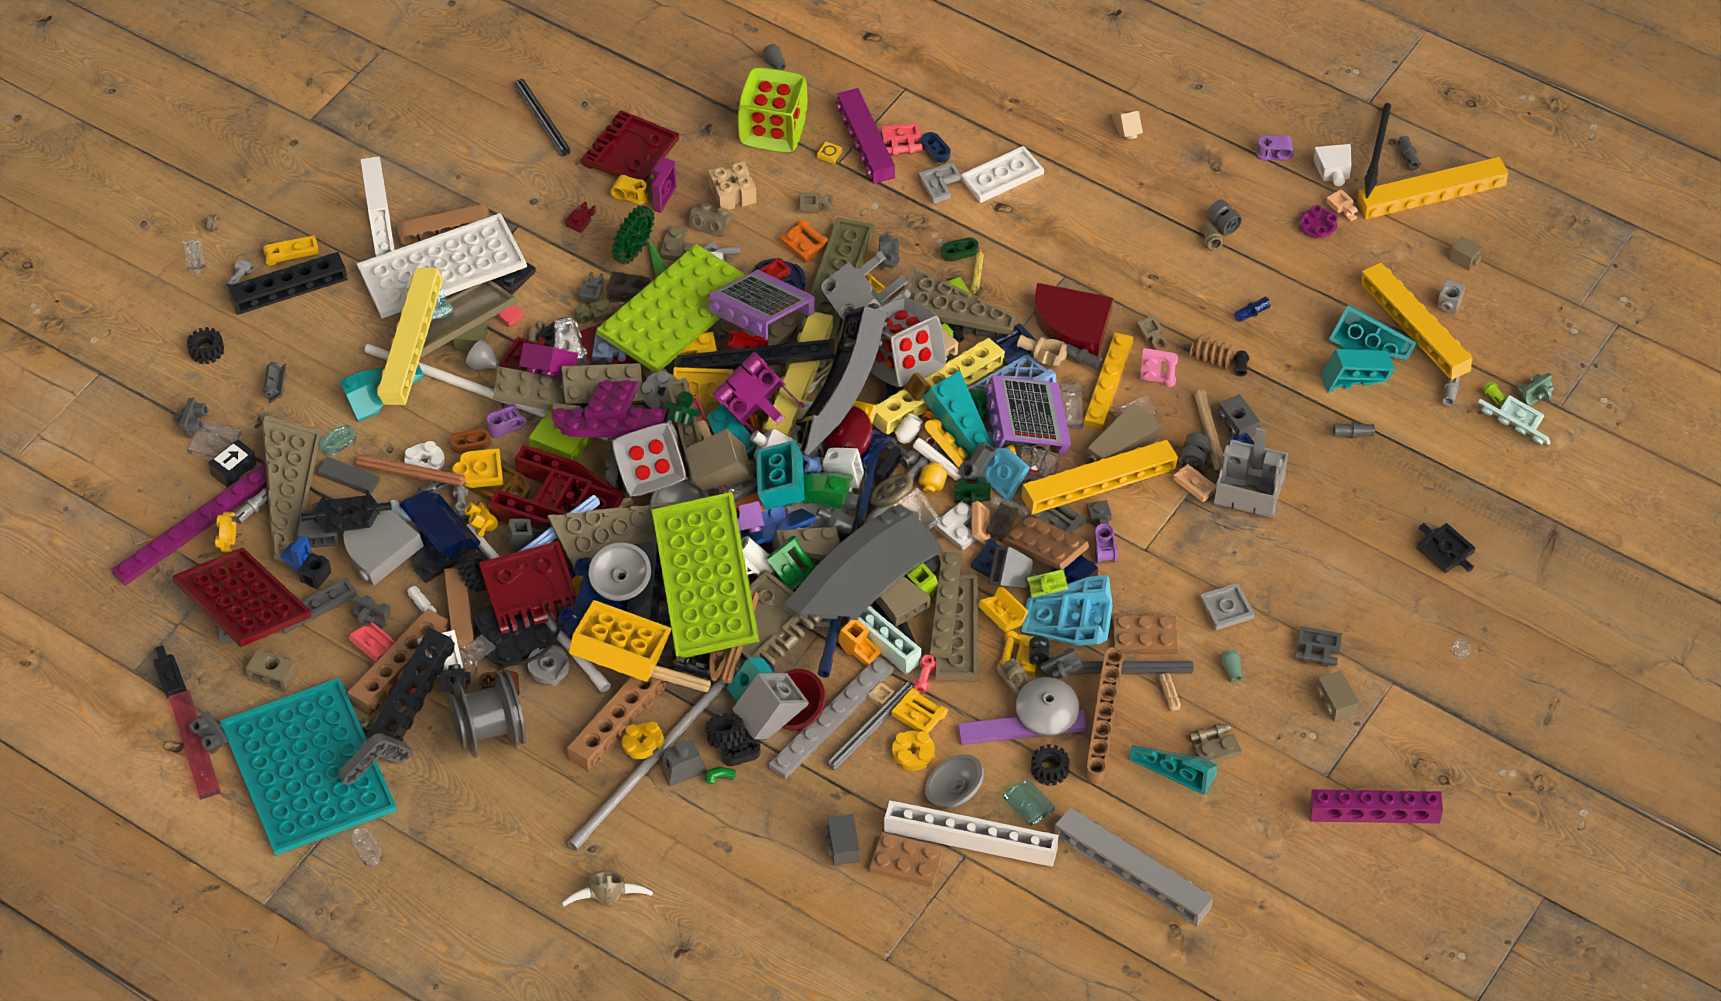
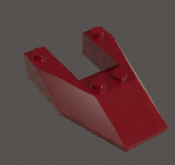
(564, 489)

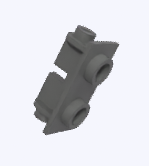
(275, 385)

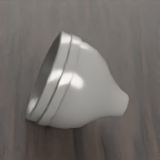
(481, 357)

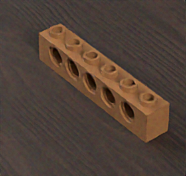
(363, 694)
(619, 706)

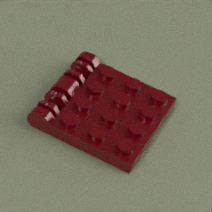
(630, 147)
(528, 583)

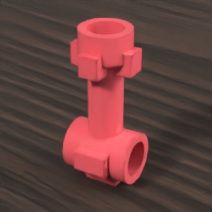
(927, 667)

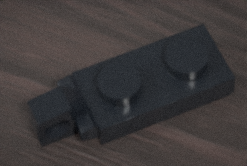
(169, 673)

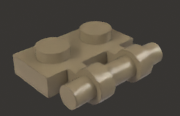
(1217, 749)

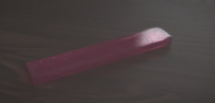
(197, 755)

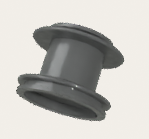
(488, 713)

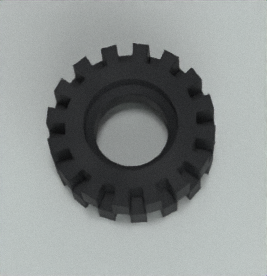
(203, 337)
(471, 572)
(725, 731)
(1050, 754)

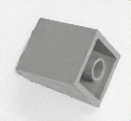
(769, 704)

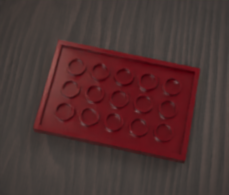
(241, 597)

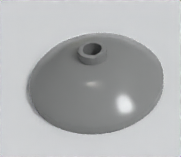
(680, 492)
(619, 561)
(1044, 716)
(954, 781)

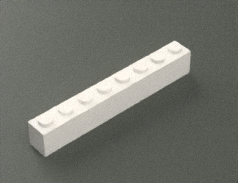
(971, 833)

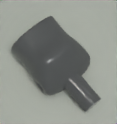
(838, 519)

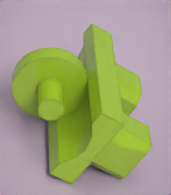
(1047, 583)

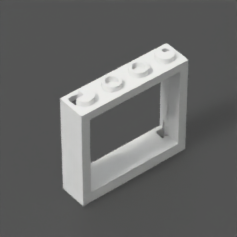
(377, 205)

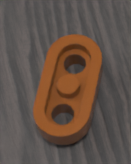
(470, 440)

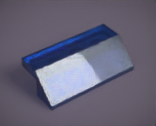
(439, 523)

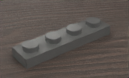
(326, 600)

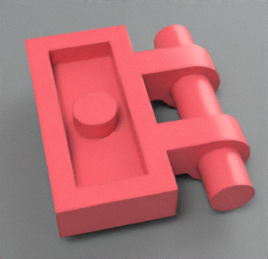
(899, 134)

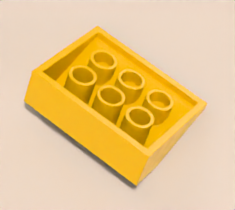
(619, 640)

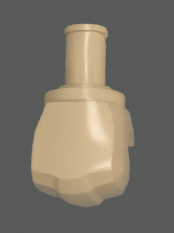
(1045, 350)

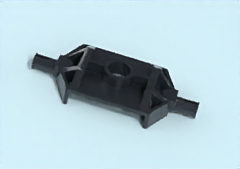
(330, 513)

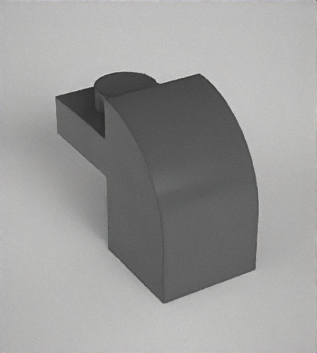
(521, 533)

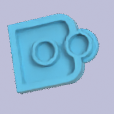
(1006, 472)

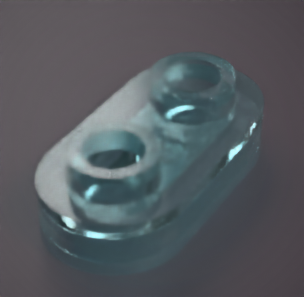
(337, 441)

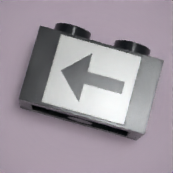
(232, 463)

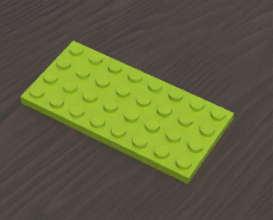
(670, 309)
(705, 575)

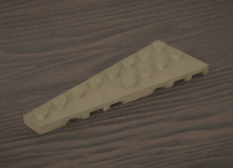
(289, 470)

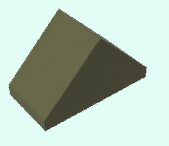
(468, 339)

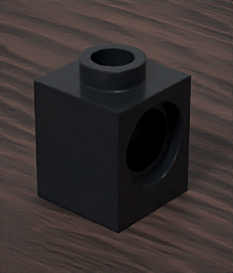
(314, 571)

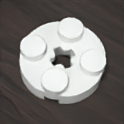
(425, 451)

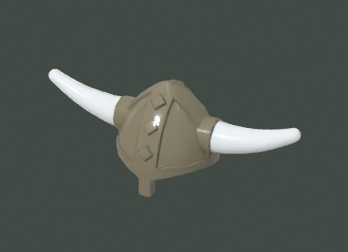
(606, 888)

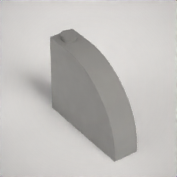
(382, 546)

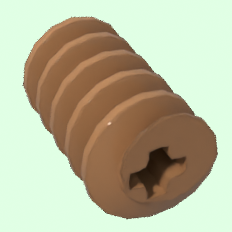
(1212, 352)

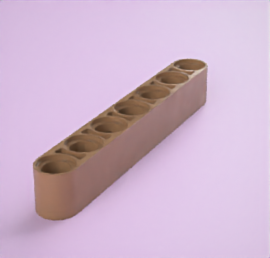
(1102, 723)

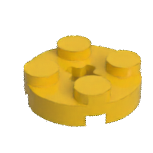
(227, 532)
(649, 733)
(909, 740)

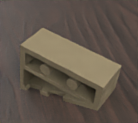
(814, 541)

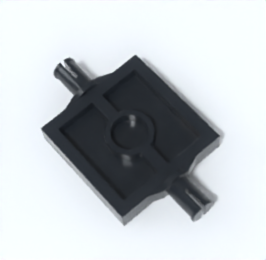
(1446, 547)

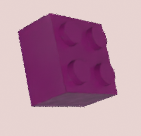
(546, 359)

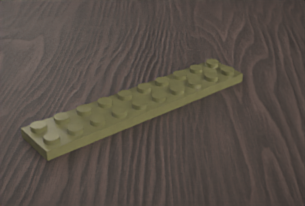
(846, 244)

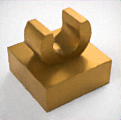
(917, 386)

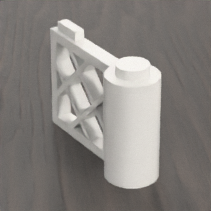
(755, 558)

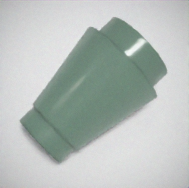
(1232, 664)

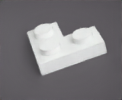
(954, 526)

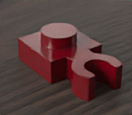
(580, 219)

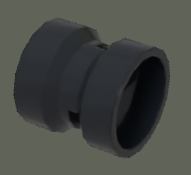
(1038, 650)

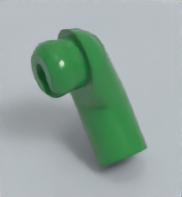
(722, 772)

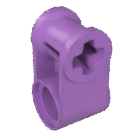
(1276, 148)
(504, 421)
(1105, 546)

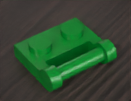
(785, 565)

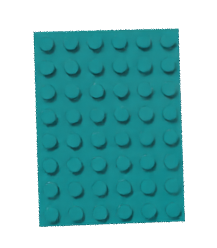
(292, 766)

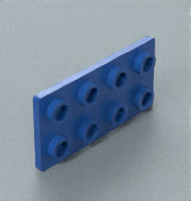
(776, 519)

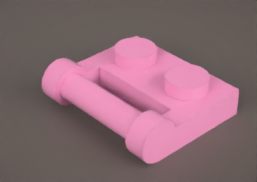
(1152, 366)

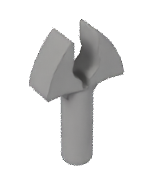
(726, 250)

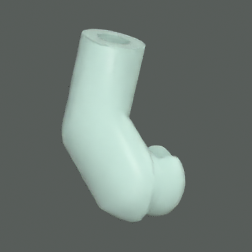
(399, 511)

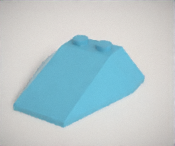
(1072, 615)

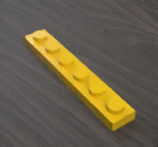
(1108, 381)

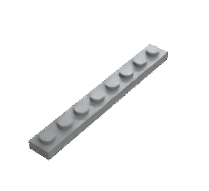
(830, 719)

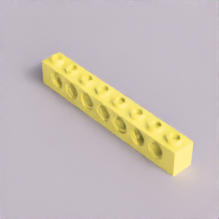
(973, 365)

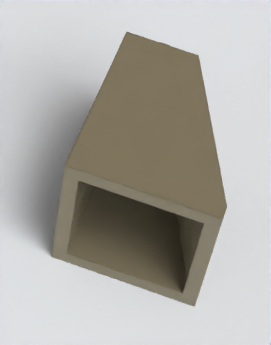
(718, 461)

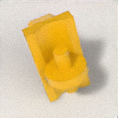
(481, 518)

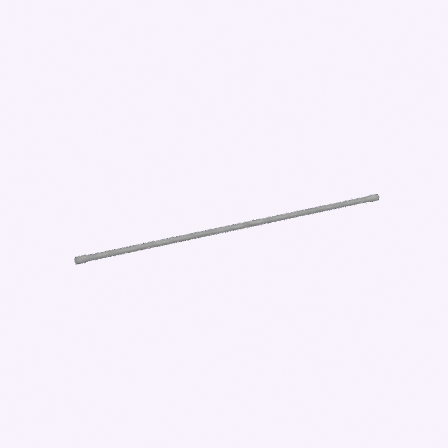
(583, 833)

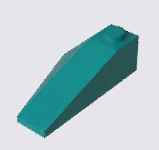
(362, 391)

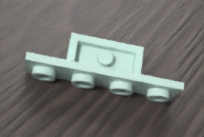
(1520, 415)

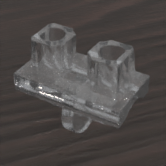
(194, 256)

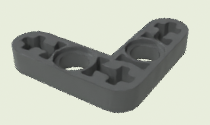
(376, 746)

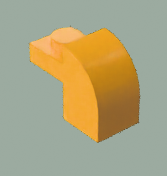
(855, 642)

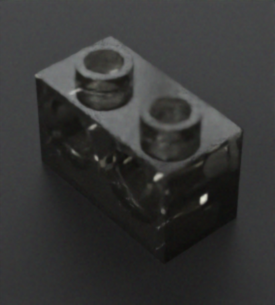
(624, 286)

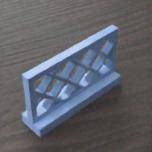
(1046, 375)

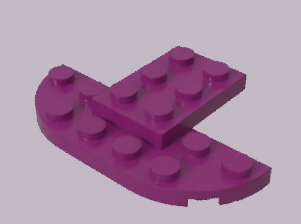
(608, 413)

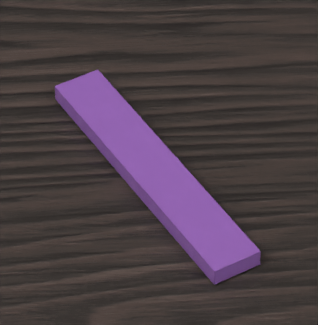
(1006, 730)

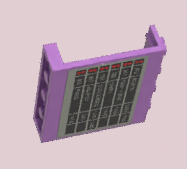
(758, 301)
(1027, 412)

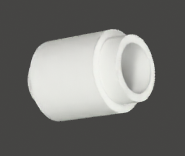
(908, 428)

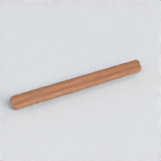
(410, 470)

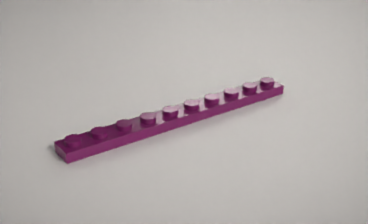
(190, 526)

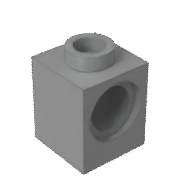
(1451, 296)

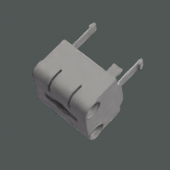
(851, 290)
(1252, 466)

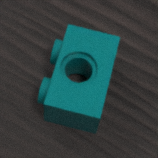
(746, 675)

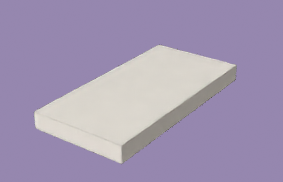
(1002, 174)

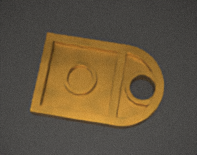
(512, 482)

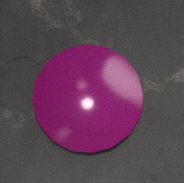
(1318, 222)

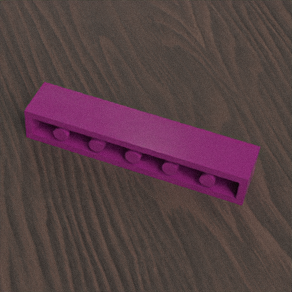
(865, 136)

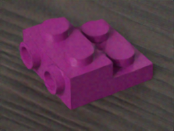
(663, 183)

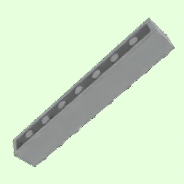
(1134, 866)

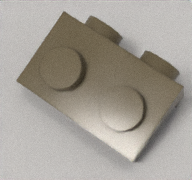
(710, 219)

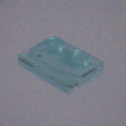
(1029, 802)

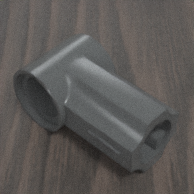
(976, 465)

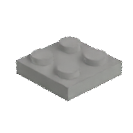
(1227, 606)

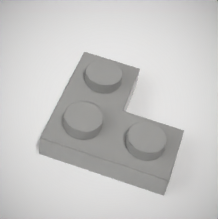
(936, 179)

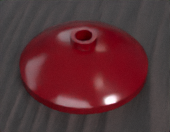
(852, 432)
(814, 692)

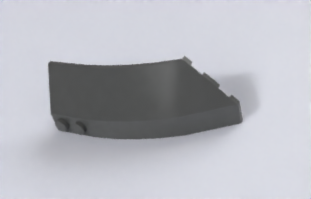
(865, 566)

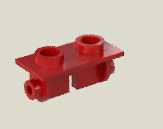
(742, 340)

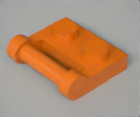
(801, 245)

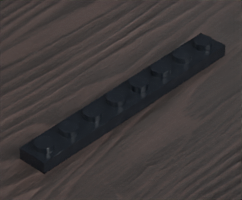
(770, 354)

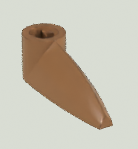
(717, 663)

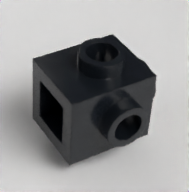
(447, 681)

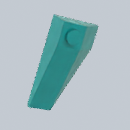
(1364, 332)
(1182, 768)

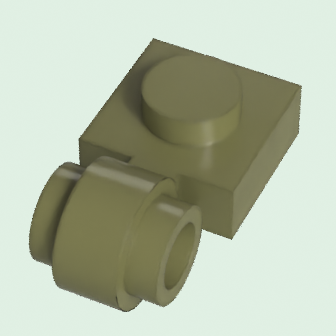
(599, 310)

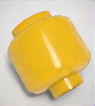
(932, 477)

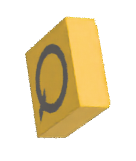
(829, 152)

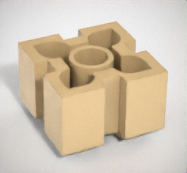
(732, 186)

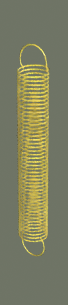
(979, 272)

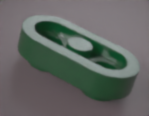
(959, 249)

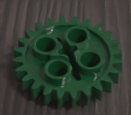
(633, 234)

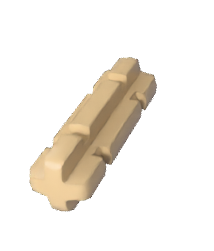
(1169, 692)

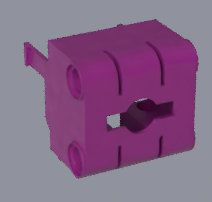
(749, 389)

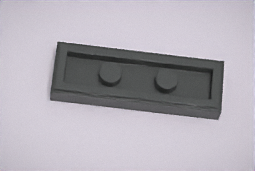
(348, 475)

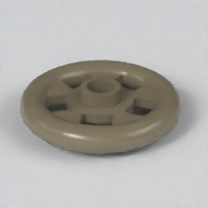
(891, 490)

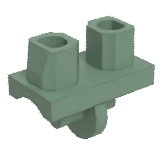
(1538, 389)

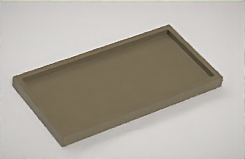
(470, 309)

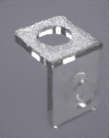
(475, 651)

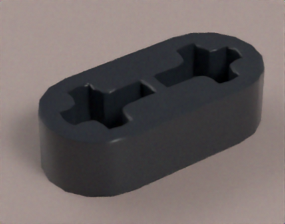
(741, 753)

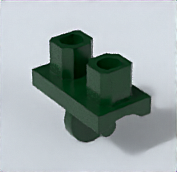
(979, 399)
(681, 411)
(973, 492)

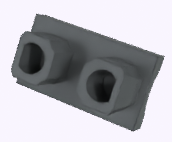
(890, 250)
(189, 417)
(369, 612)
(1062, 664)
(209, 732)

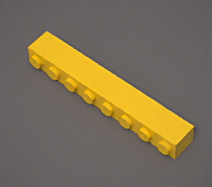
(1433, 187)
(1416, 321)
(1099, 476)

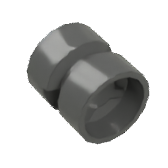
(1224, 217)
(1195, 450)

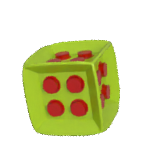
(772, 109)

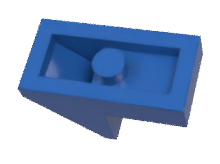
(297, 553)

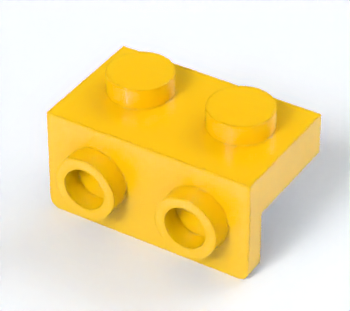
(1004, 610)

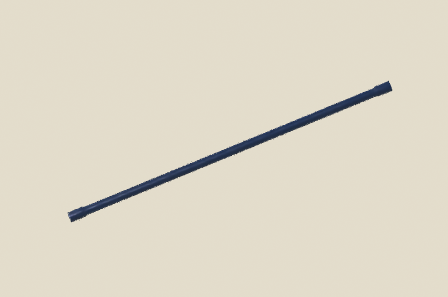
(827, 658)

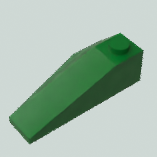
(827, 488)

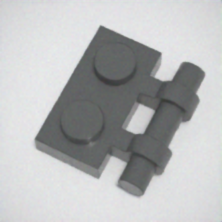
(1319, 641)

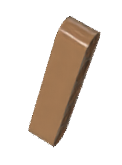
(430, 226)
(459, 607)

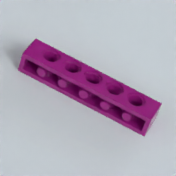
(1376, 806)

